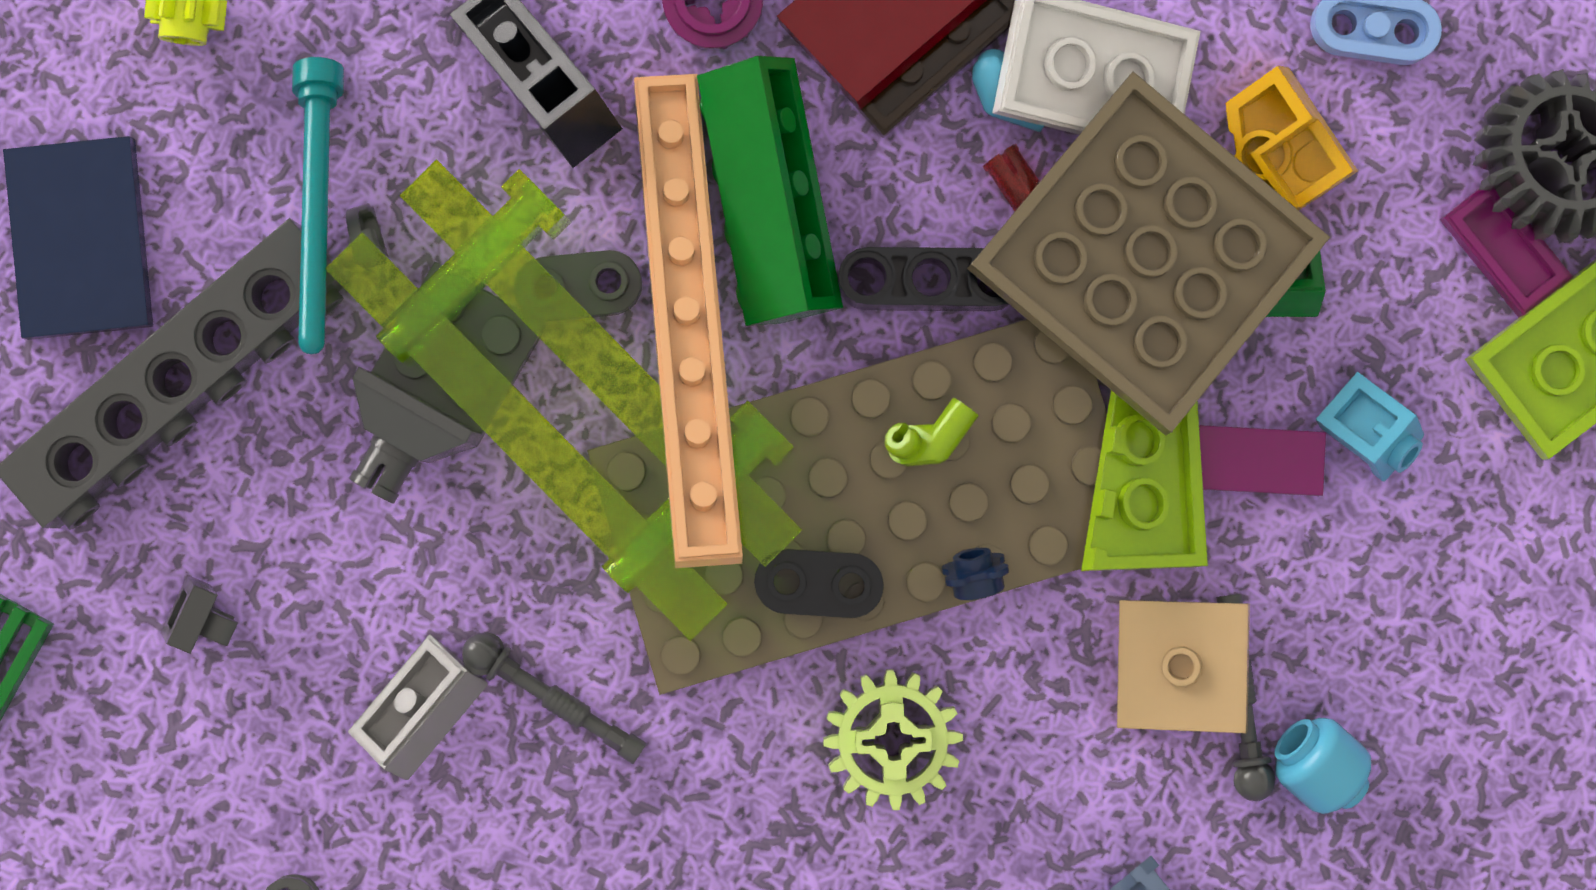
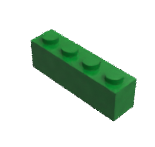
(769, 190)

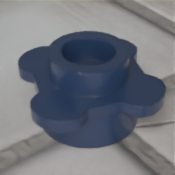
(975, 573)

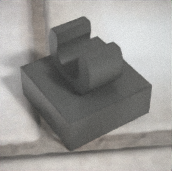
(196, 616)

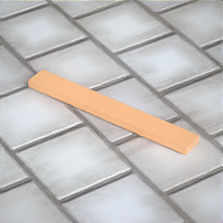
(687, 323)

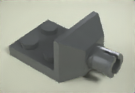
(413, 413)

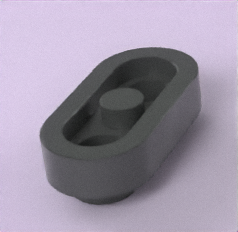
(580, 275)

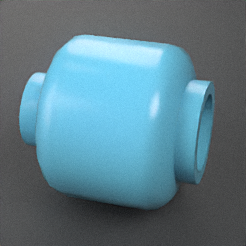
(1322, 765)

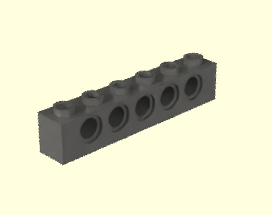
(39, 467)

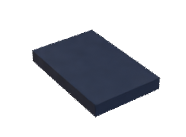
(78, 238)

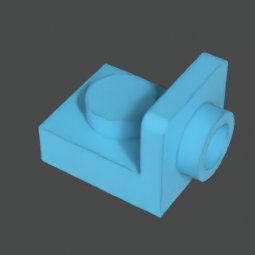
(1373, 427)

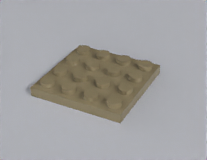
(1149, 253)

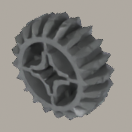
(1531, 176)

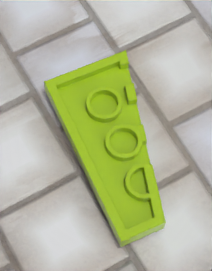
(1147, 495)

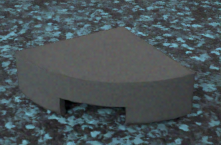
(368, 225)

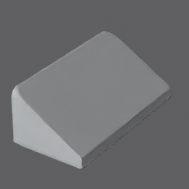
(417, 708)

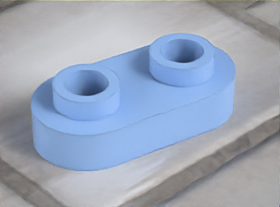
(1374, 27)

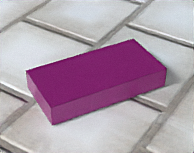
(1511, 259)
(1262, 460)

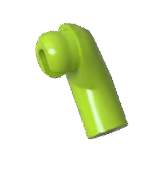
(930, 442)

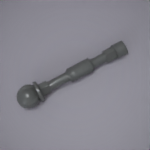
(486, 656)
(1254, 775)

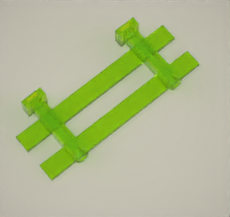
(494, 254)

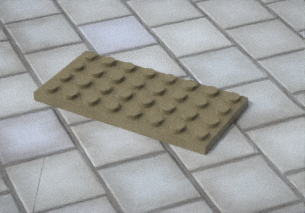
(1010, 486)

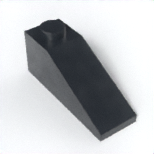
(539, 75)

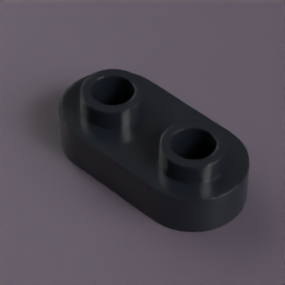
(819, 584)

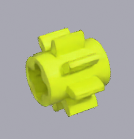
(186, 20)

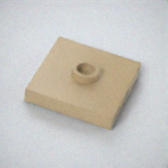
(1183, 666)

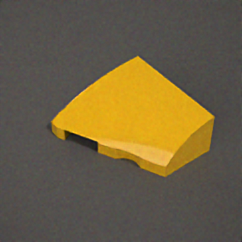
(1286, 139)

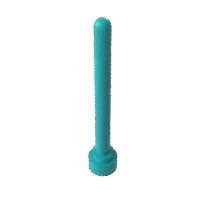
(318, 86)

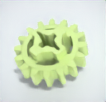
(891, 709)

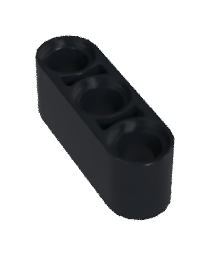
(898, 289)

